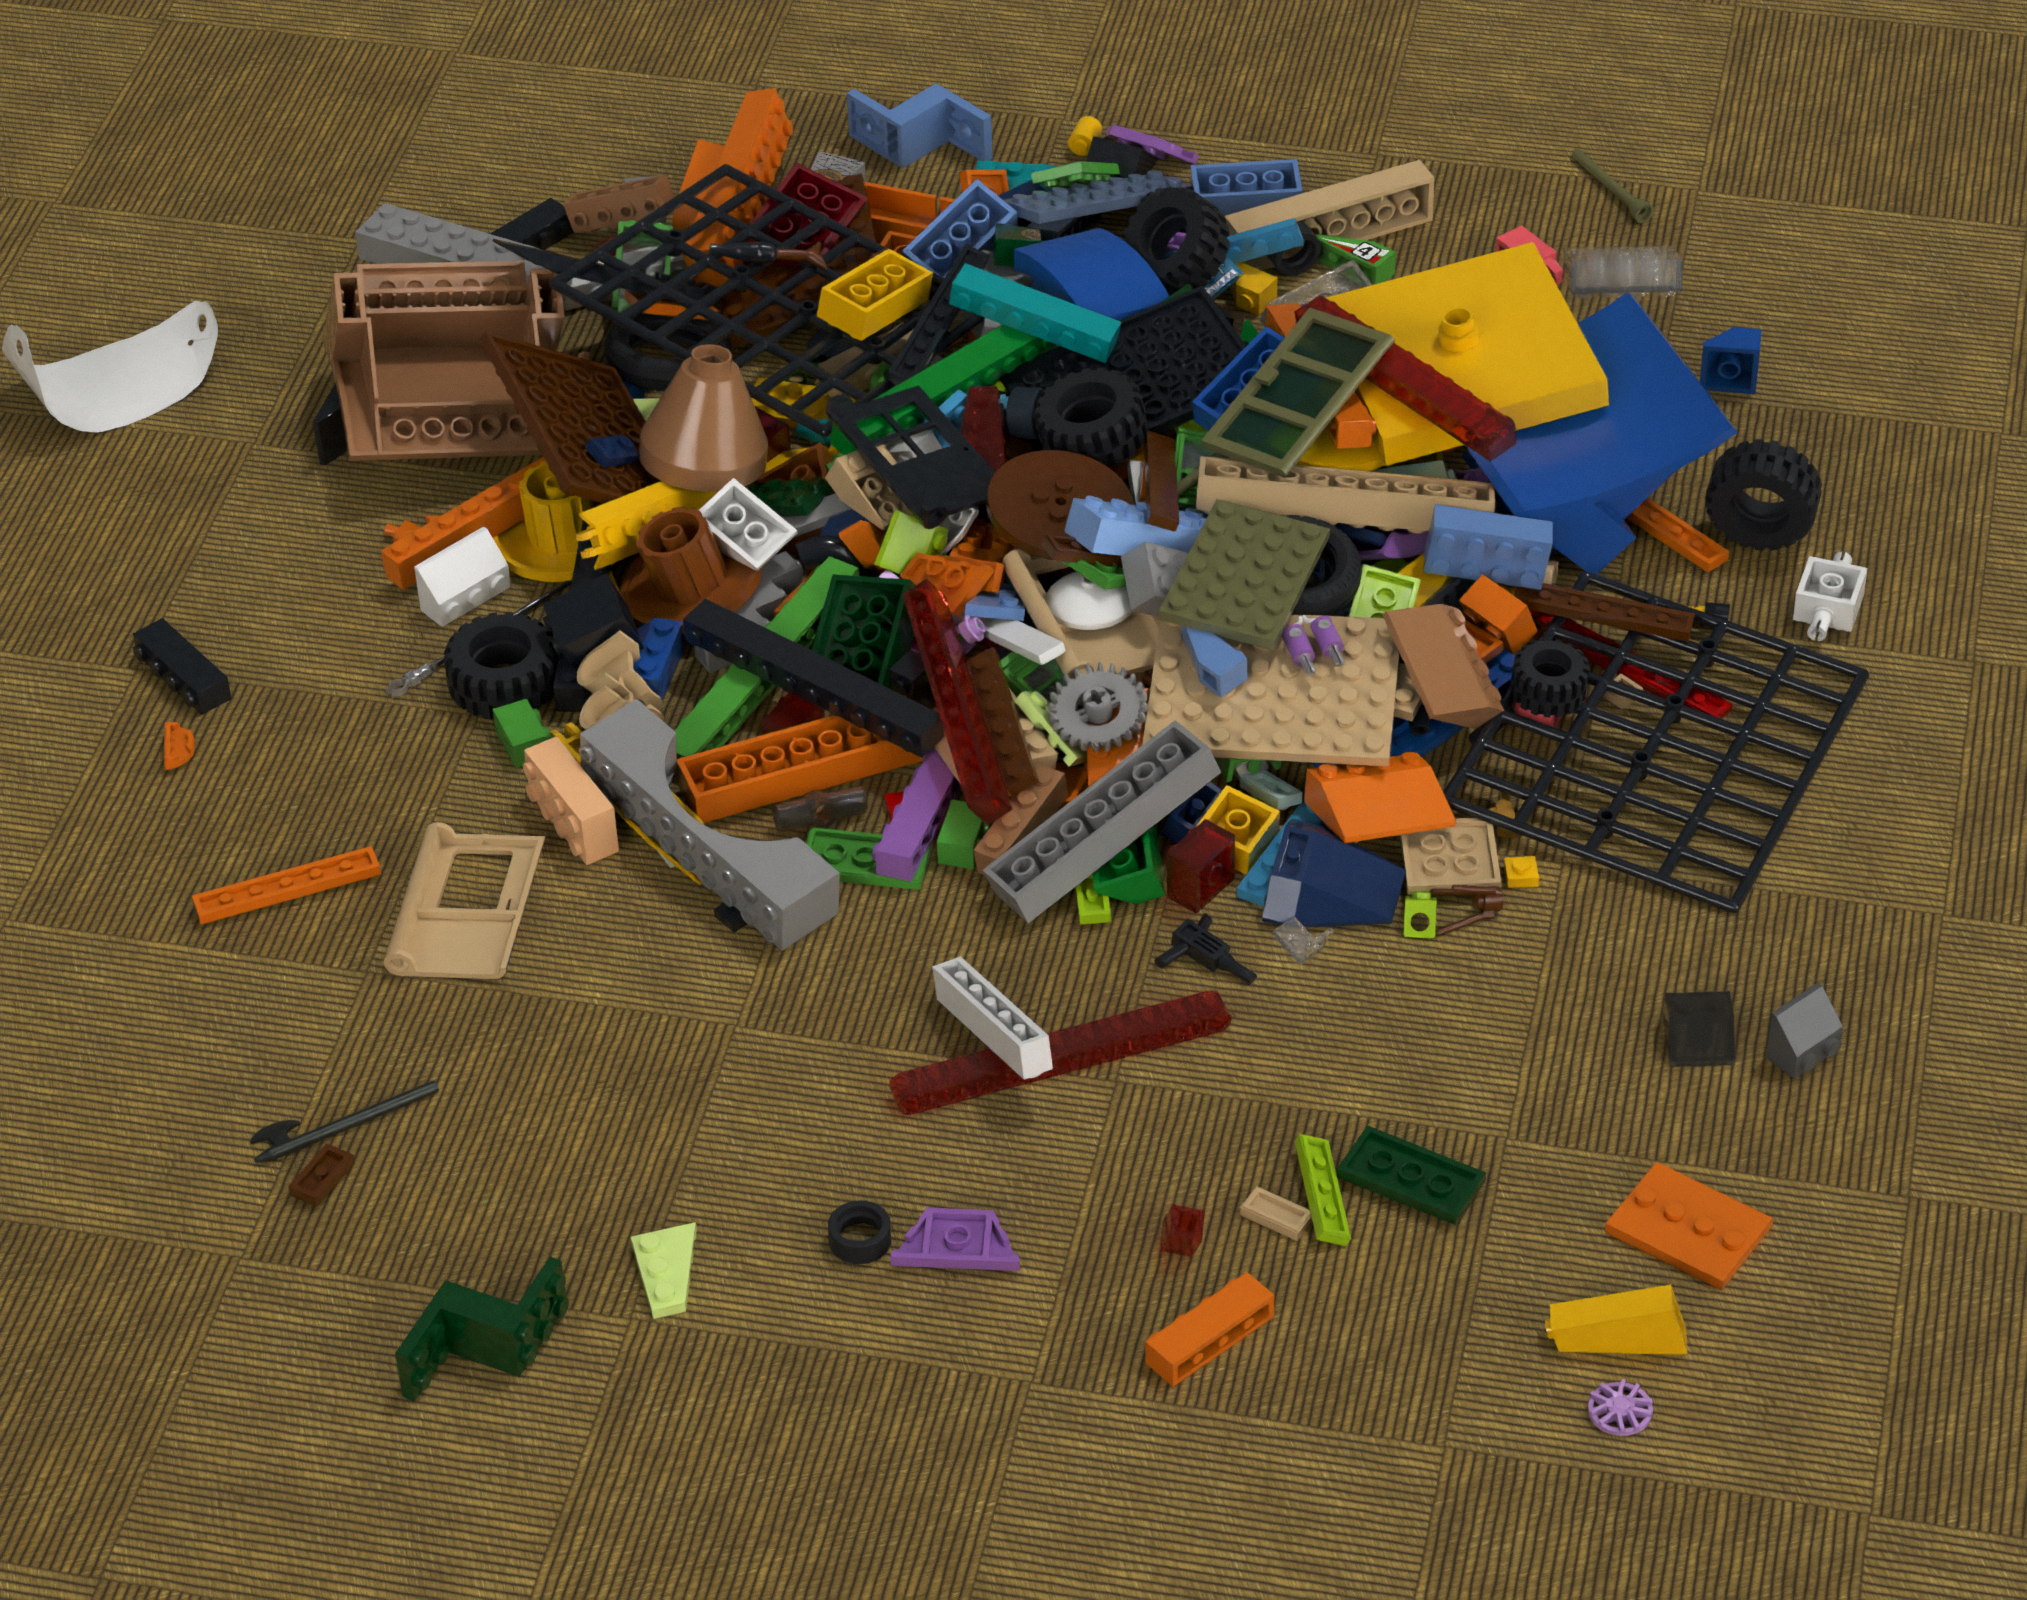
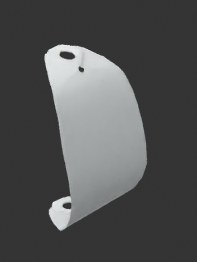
(123, 378)

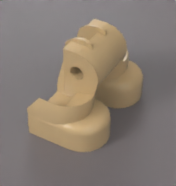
(612, 680)

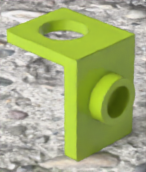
(1420, 903)

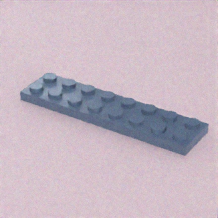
(1090, 199)

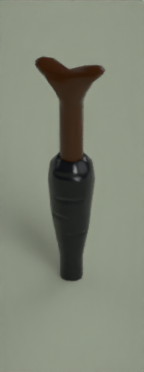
(767, 253)

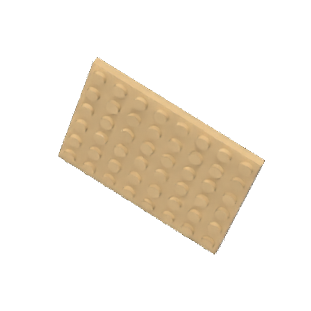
(1280, 710)

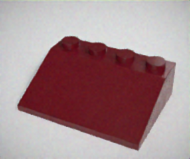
(819, 194)

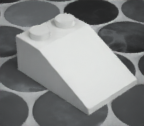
(745, 526)

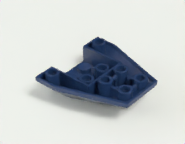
(1330, 881)

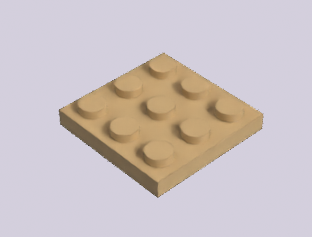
(1451, 857)

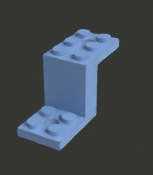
(919, 125)

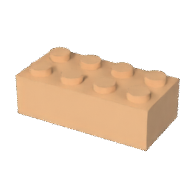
(571, 801)

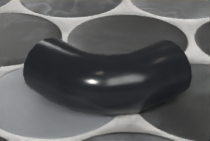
(817, 549)

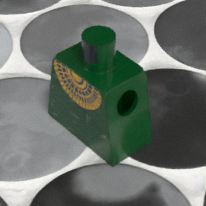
(1011, 237)

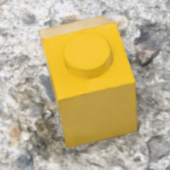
(1254, 289)

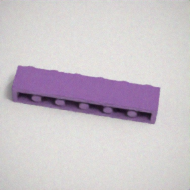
(916, 819)

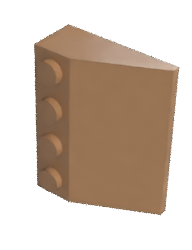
(1444, 664)

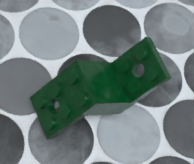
(482, 1329)

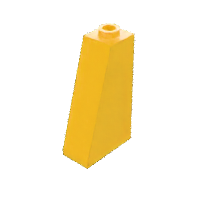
(1620, 1323)

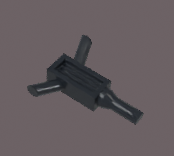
(1203, 948)

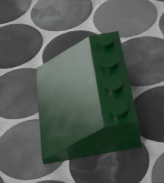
(865, 625)

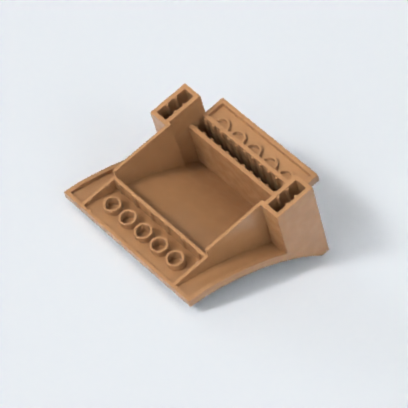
(414, 362)

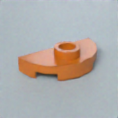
(178, 745)

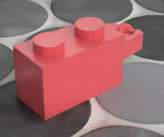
(1522, 236)

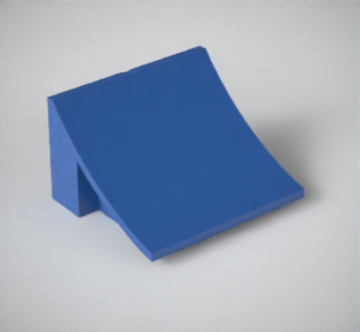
(1608, 460)

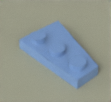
(997, 605)

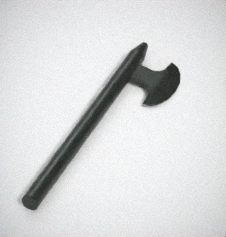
(283, 1145)

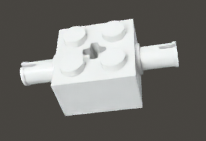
(1829, 594)

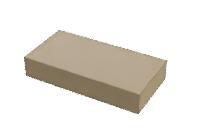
(1276, 1213)

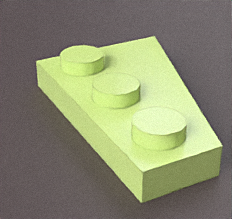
(1035, 708)
(665, 1267)

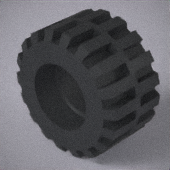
(1549, 677)

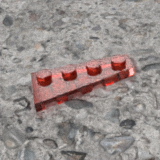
(984, 424)

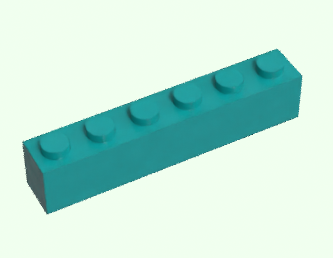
(1034, 312)

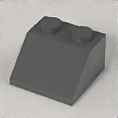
(1804, 1032)

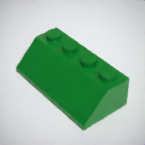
(1134, 872)

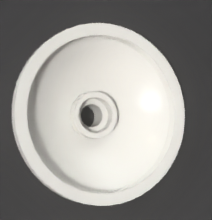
(1085, 605)

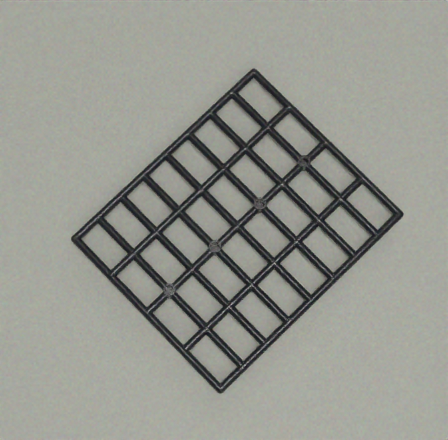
(740, 281)
(1640, 762)

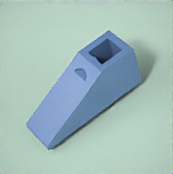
(1215, 661)

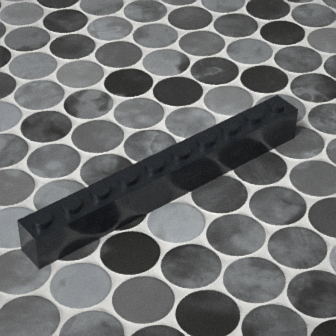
(814, 678)

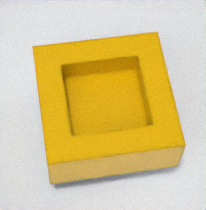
(1521, 872)

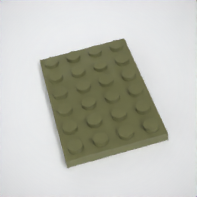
(1244, 574)

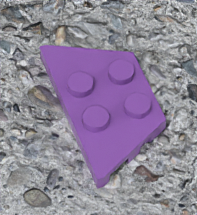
(1155, 146)
(957, 1241)

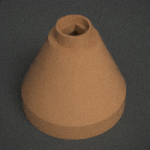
(705, 426)

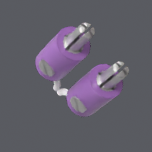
(1326, 637)

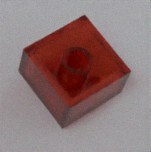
(1200, 865)

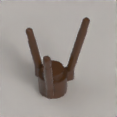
(1483, 898)

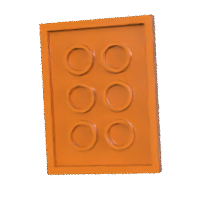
(1689, 1225)

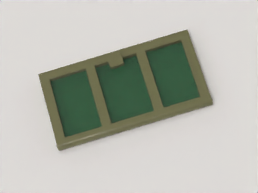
(1297, 392)

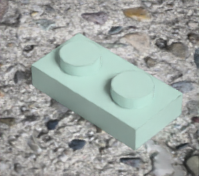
(1271, 789)

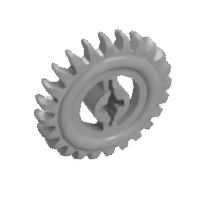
(1098, 708)

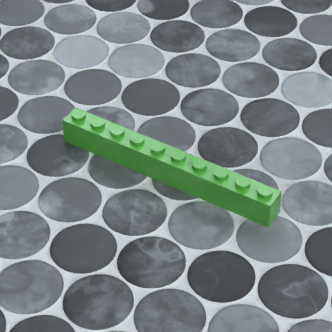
(741, 692)

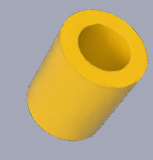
(1083, 134)

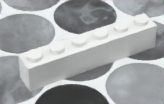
(992, 1018)

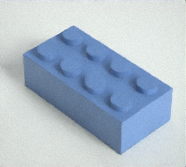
(1246, 184)
(965, 221)
(1490, 544)

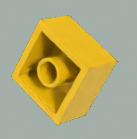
(1251, 822)

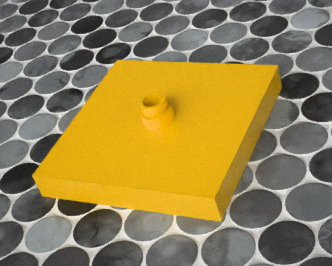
(1491, 329)

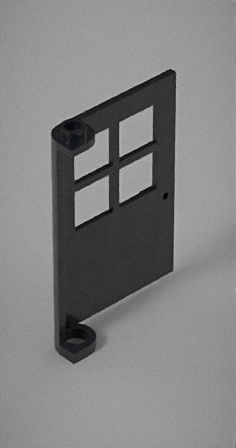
(932, 482)

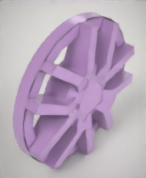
(1620, 1408)

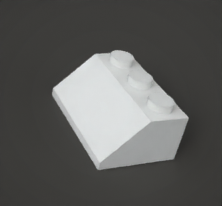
(461, 577)

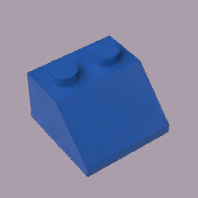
(1731, 361)

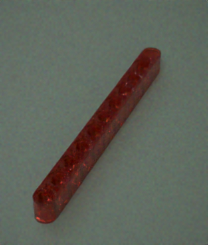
(1070, 1051)

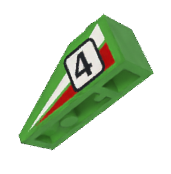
(1372, 258)

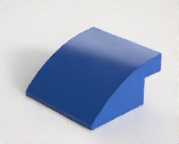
(1092, 272)

